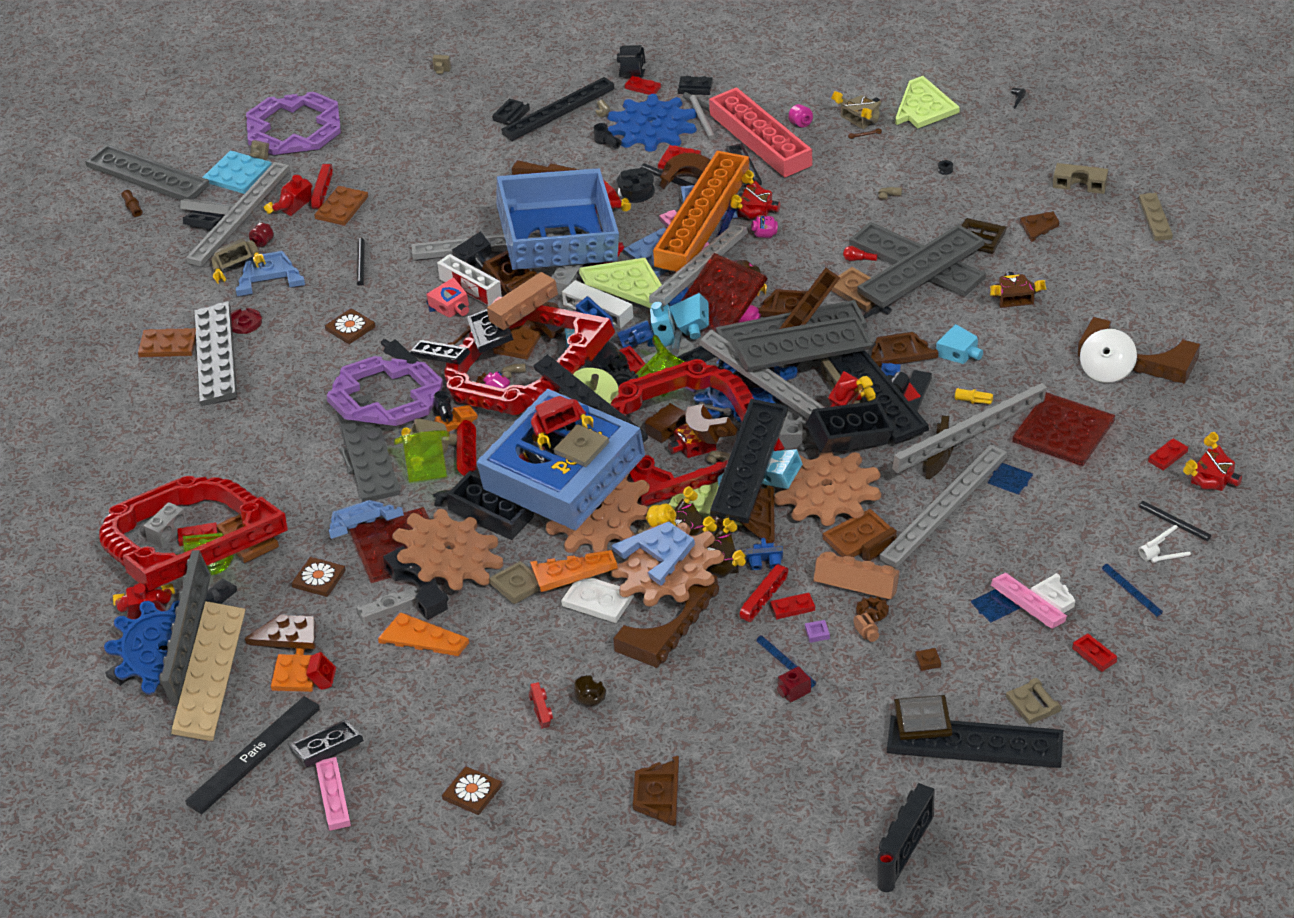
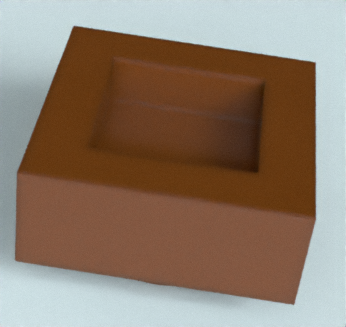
(928, 659)

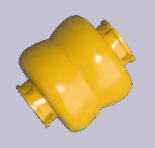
(660, 514)

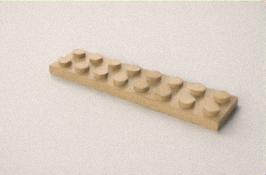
(208, 671)

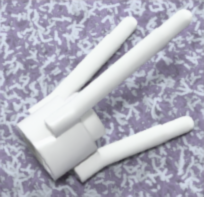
(1151, 550)

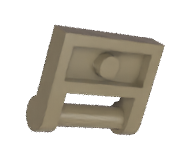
(1028, 705)

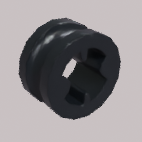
(945, 167)

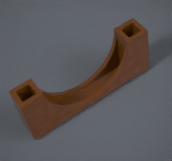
(1170, 365)
(655, 643)

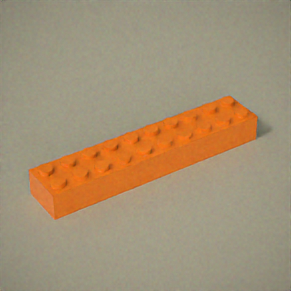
(701, 211)

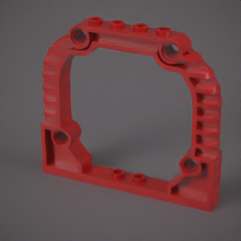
(589, 338)
(696, 376)
(154, 569)

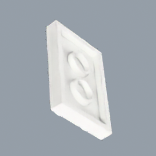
(596, 599)

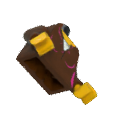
(1016, 290)

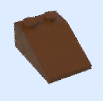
(501, 269)

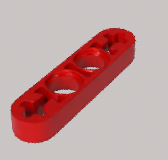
(321, 186)
(466, 432)
(763, 592)

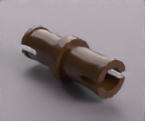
(131, 203)

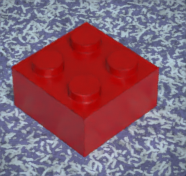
(321, 671)

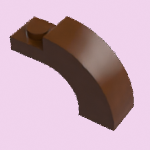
(684, 163)
(705, 427)

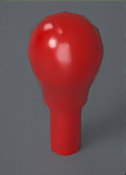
(853, 254)

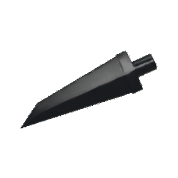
(397, 351)

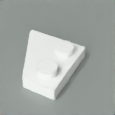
(1055, 593)

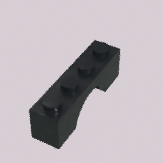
(430, 598)

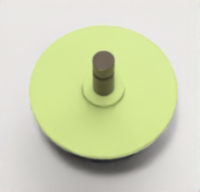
(599, 382)

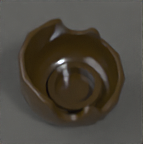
(588, 691)

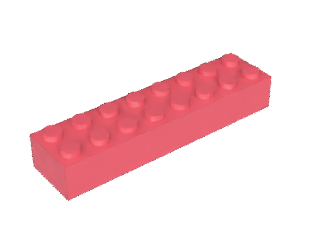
(760, 132)

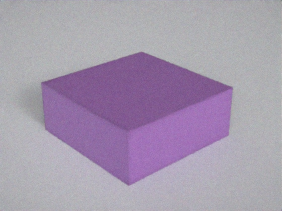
(817, 631)

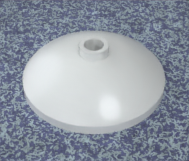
(1111, 366)

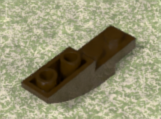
(936, 462)

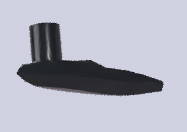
(1020, 95)
(876, 309)
(439, 497)

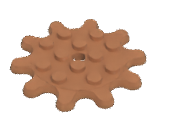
(844, 495)
(608, 521)
(464, 560)
(686, 573)

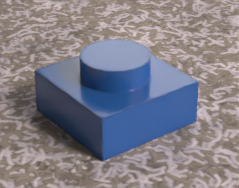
(890, 369)

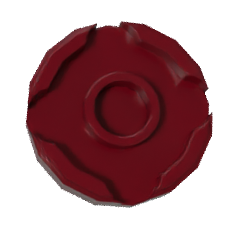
(245, 321)

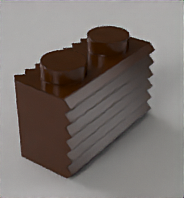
(663, 423)

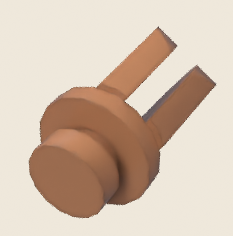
(866, 627)

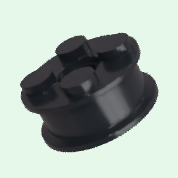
(636, 185)

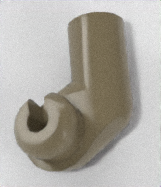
(604, 108)
(891, 191)
(514, 368)
(717, 455)

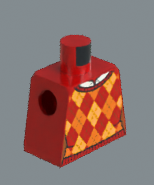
(689, 443)

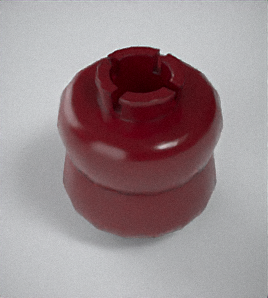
(261, 234)

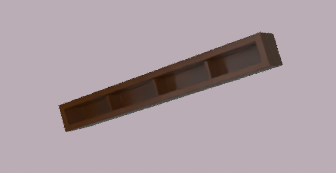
(812, 300)

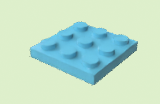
(237, 171)

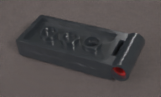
(904, 836)

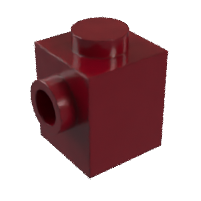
(794, 684)

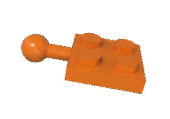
(291, 673)

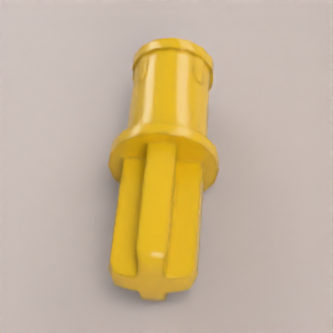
(973, 396)

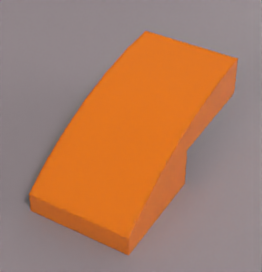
(459, 414)

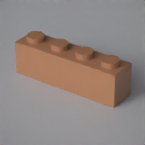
(522, 300)
(856, 575)

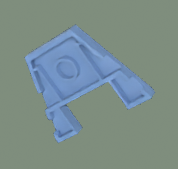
(276, 266)
(365, 511)
(662, 542)

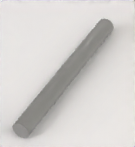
(702, 117)

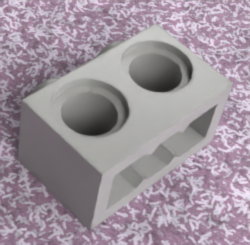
(792, 431)
(165, 525)

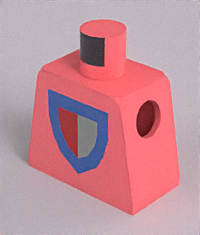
(449, 299)

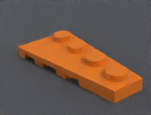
(563, 572)
(422, 635)

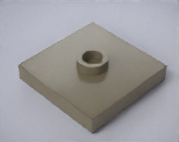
(581, 445)
(515, 582)

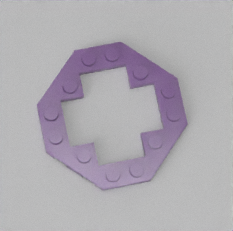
(328, 118)
(375, 413)

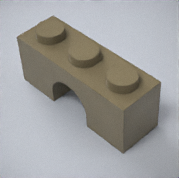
(1067, 175)

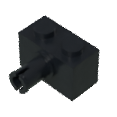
(473, 250)

